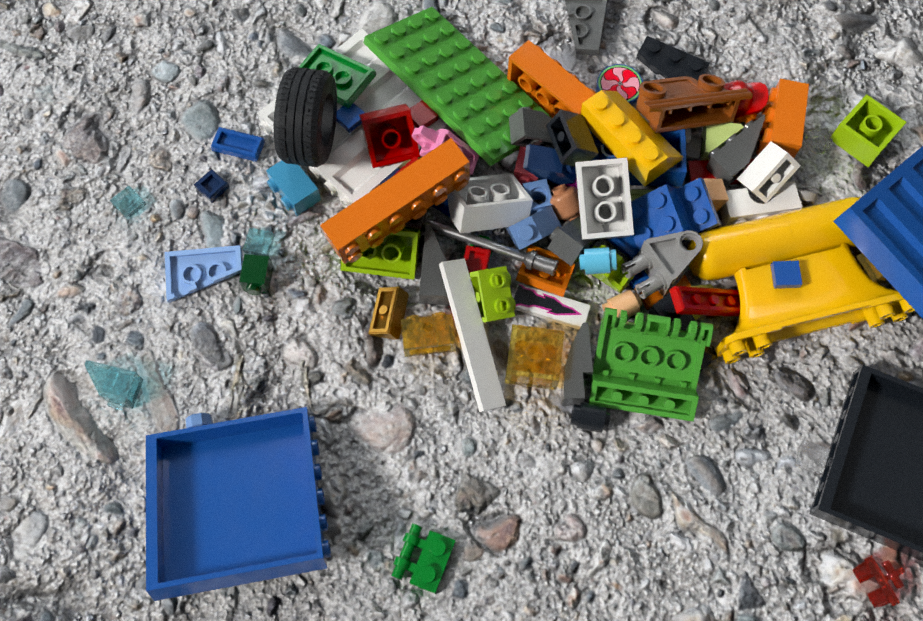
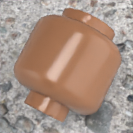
(565, 202)

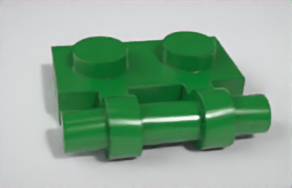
(432, 560)

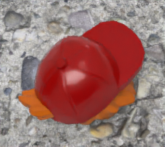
(749, 108)

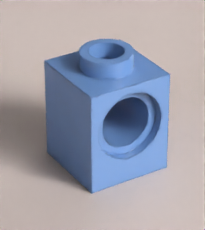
(538, 191)

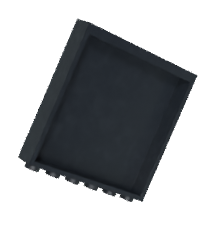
(877, 463)

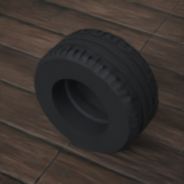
(305, 116)

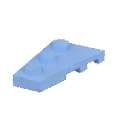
(199, 268)

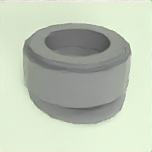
(808, 194)

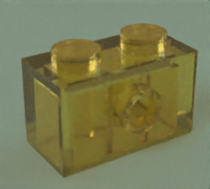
(428, 334)

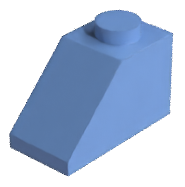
(533, 228)

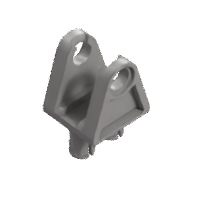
(663, 261)

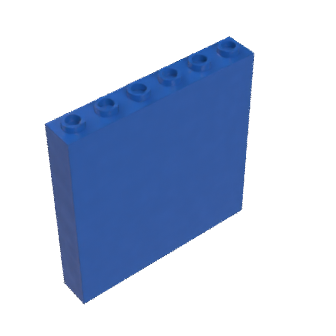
(233, 504)

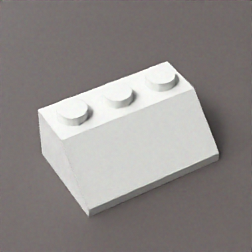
(604, 199)
(489, 203)

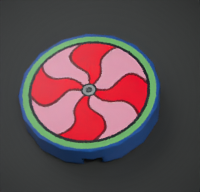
(621, 79)

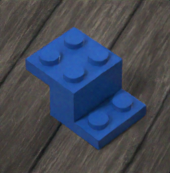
(673, 211)

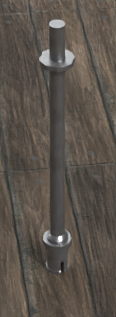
(531, 259)

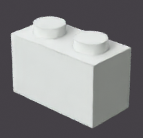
(768, 172)

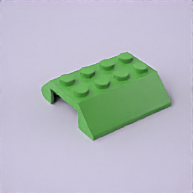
(648, 364)

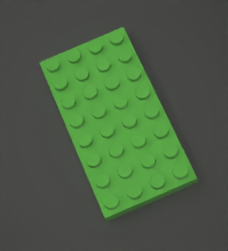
(453, 80)

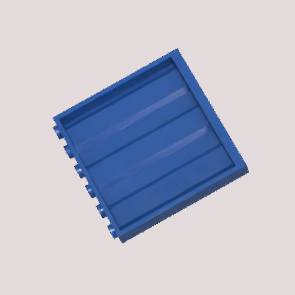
(889, 228)

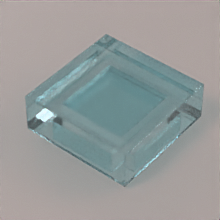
(128, 202)
(258, 242)

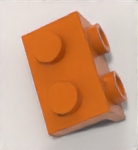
(553, 284)

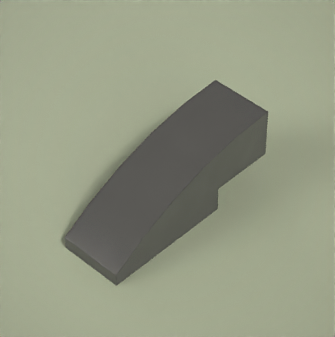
(577, 368)

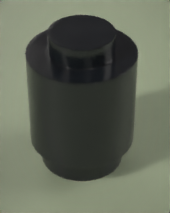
(590, 417)

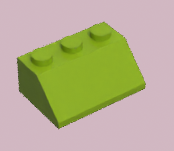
(392, 258)

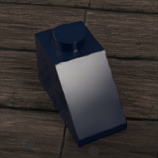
(545, 164)

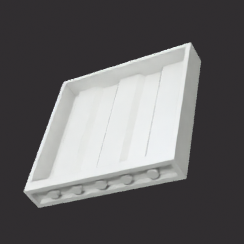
(349, 168)

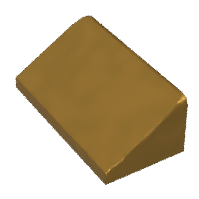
(388, 312)

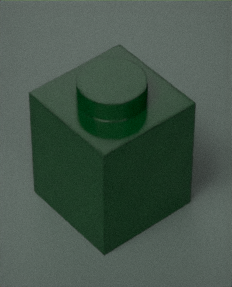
(256, 274)

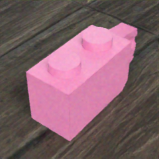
(430, 139)

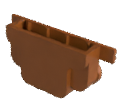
(688, 103)

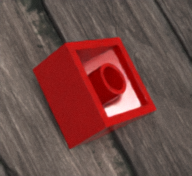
(389, 135)

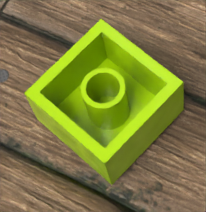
(867, 130)

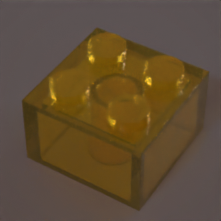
(534, 357)

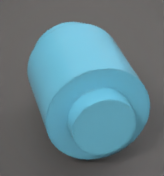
(598, 260)

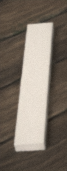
(472, 335)

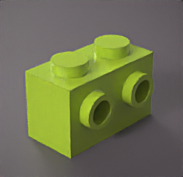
(493, 293)

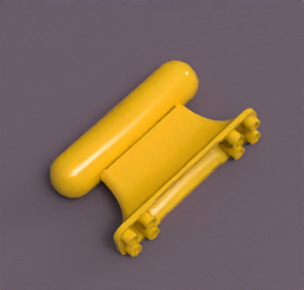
(832, 288)

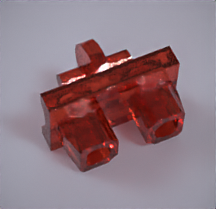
(884, 593)

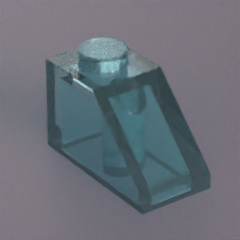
(115, 385)

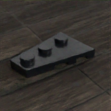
(669, 60)

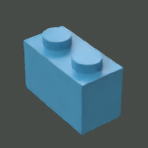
(294, 186)

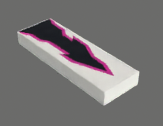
(550, 306)

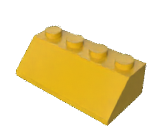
(629, 135)

